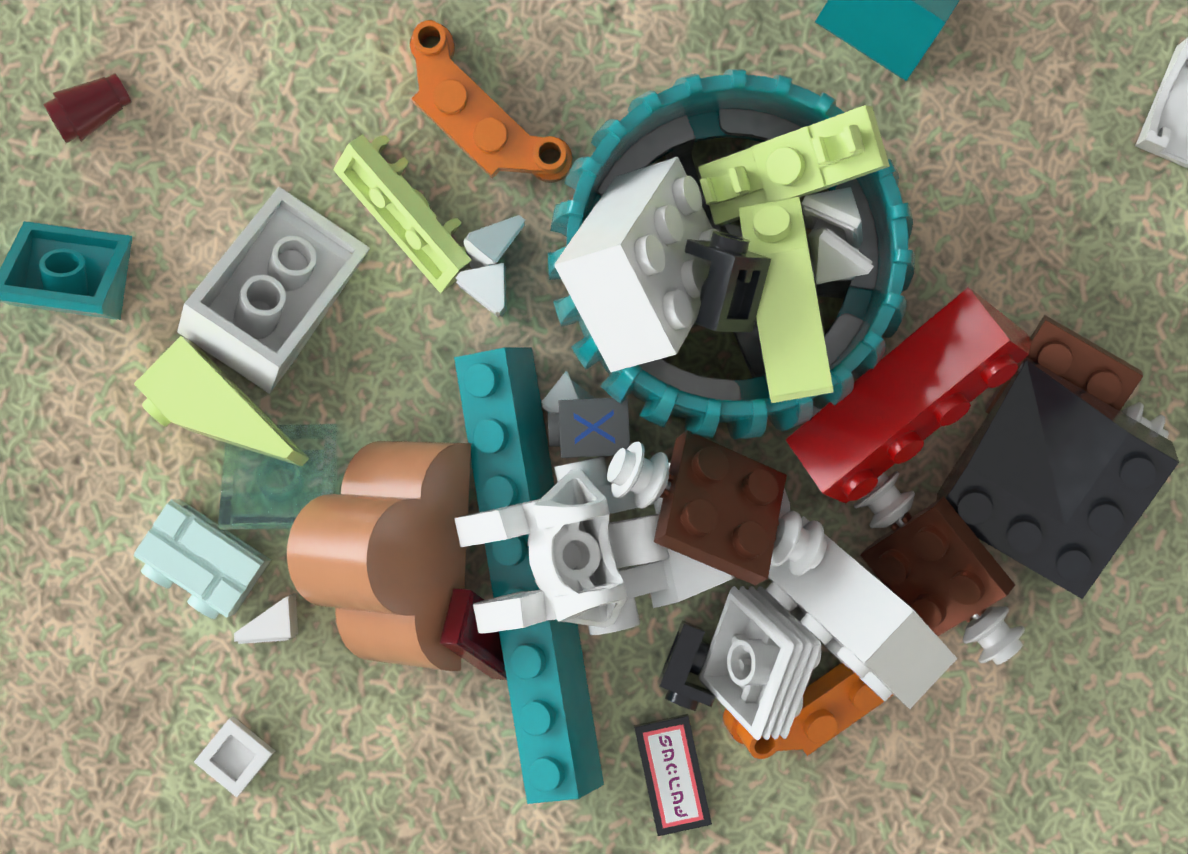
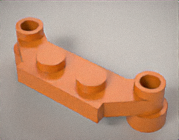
(473, 117)
(827, 710)

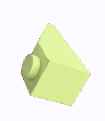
(789, 304)
(202, 398)

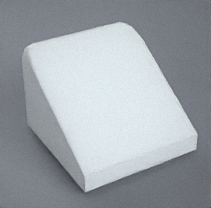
(274, 624)

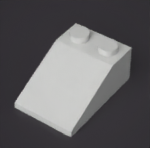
(271, 289)

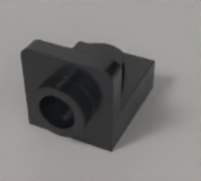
(733, 283)
(686, 656)

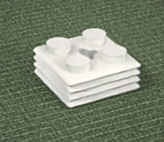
(760, 662)

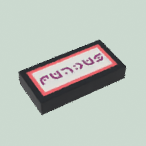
(672, 775)

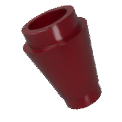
(86, 107)

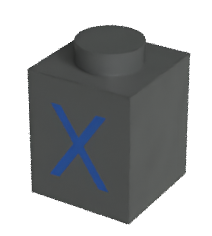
(589, 427)

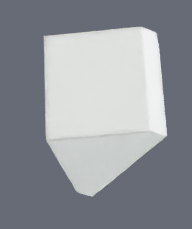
(486, 286)

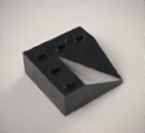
(1057, 477)

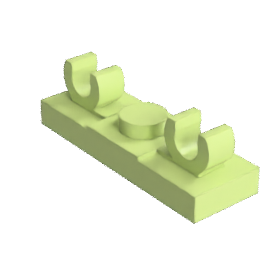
(794, 164)
(402, 210)

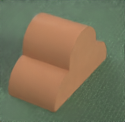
(388, 550)

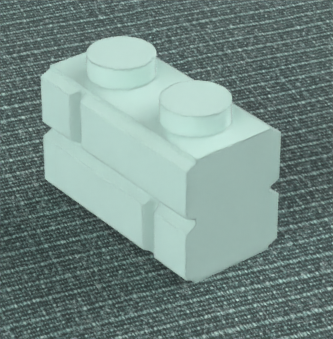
(200, 559)

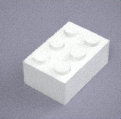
(632, 268)
(863, 624)

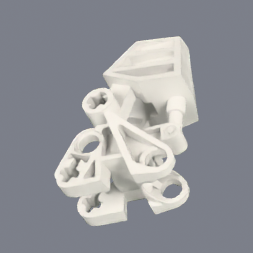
(578, 556)

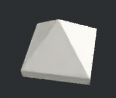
(836, 212)
(834, 257)

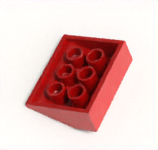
(910, 396)

